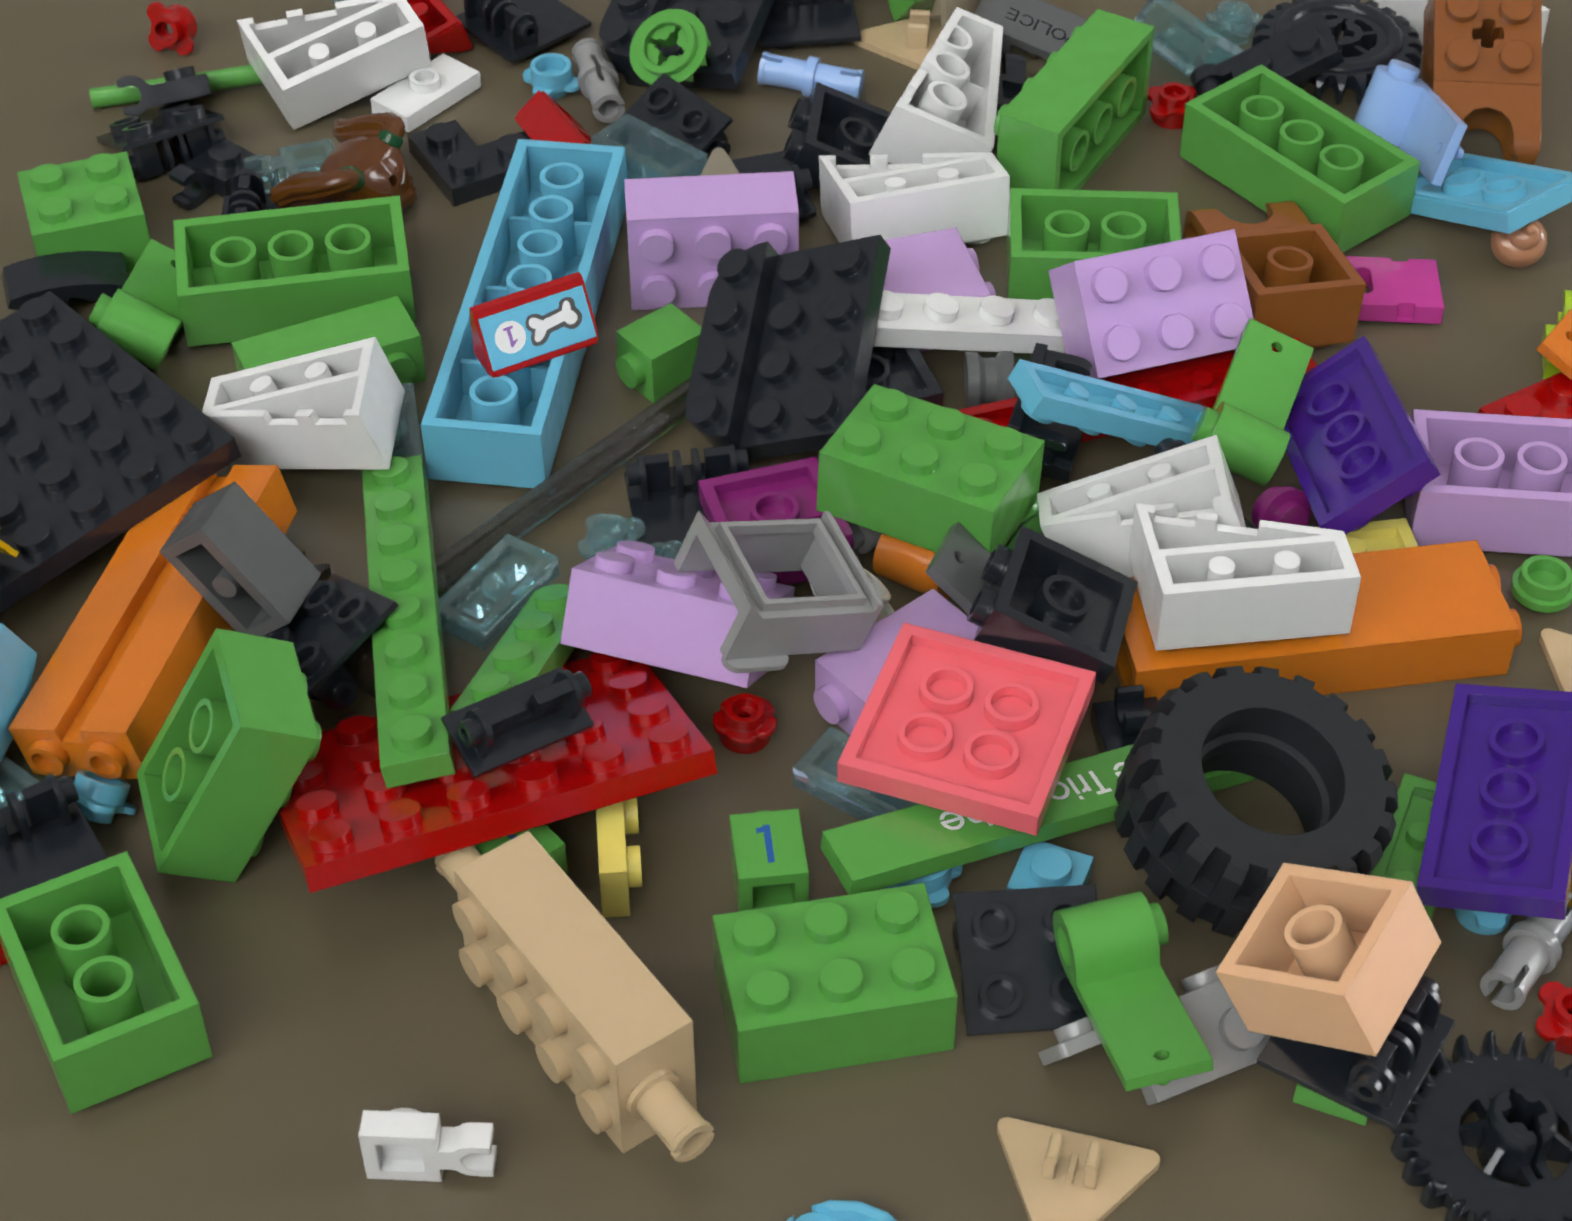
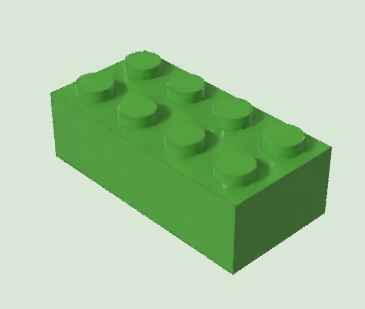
(1077, 105)
(1289, 146)
(287, 266)

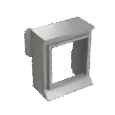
(780, 627)

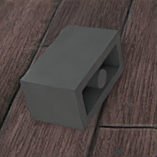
(240, 562)

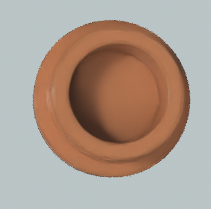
(1520, 247)

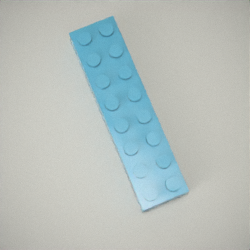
(550, 220)

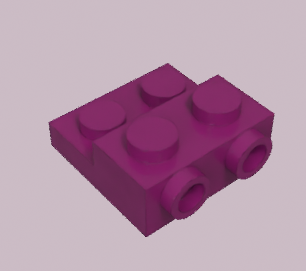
(767, 494)

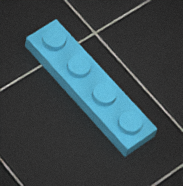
(1102, 406)

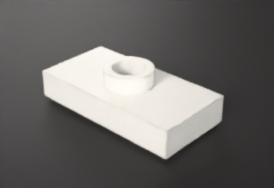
(427, 91)

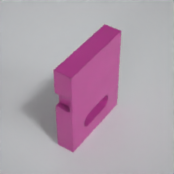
(1400, 290)

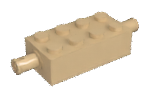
(578, 995)

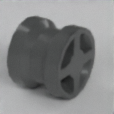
(987, 378)

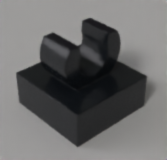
(1121, 720)

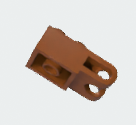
(1488, 68)
(1292, 273)

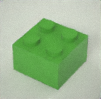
(85, 207)

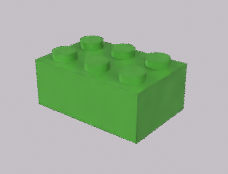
(1073, 225)
(924, 468)
(227, 756)
(101, 982)
(833, 983)

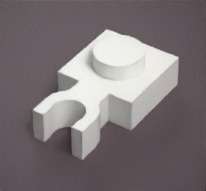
(417, 1148)

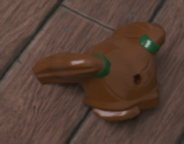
(360, 168)

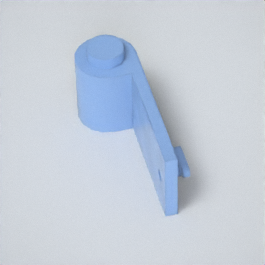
(1412, 118)

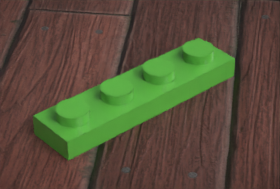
(526, 648)

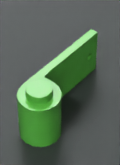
(146, 310)
(1256, 402)
(1117, 974)

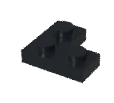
(458, 164)

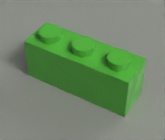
(381, 319)

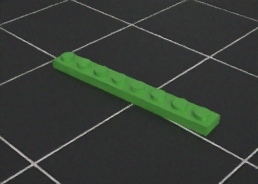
(410, 641)

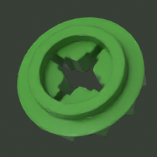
(664, 30)

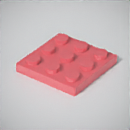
(967, 728)

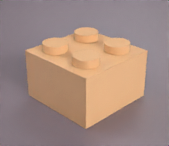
(1329, 958)

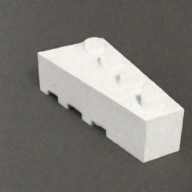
(950, 97)

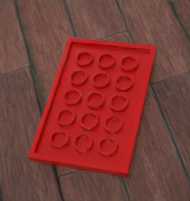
(354, 827)

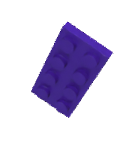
(1354, 440)
(1502, 805)

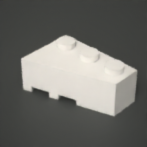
(334, 55)
(916, 198)
(312, 409)
(1098, 510)
(1240, 583)

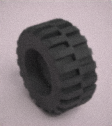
(1273, 733)

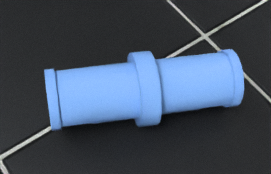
(803, 75)

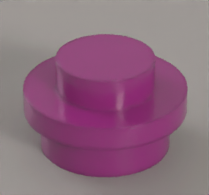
(1282, 505)

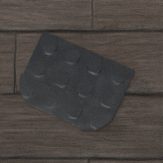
(729, 24)
(786, 345)

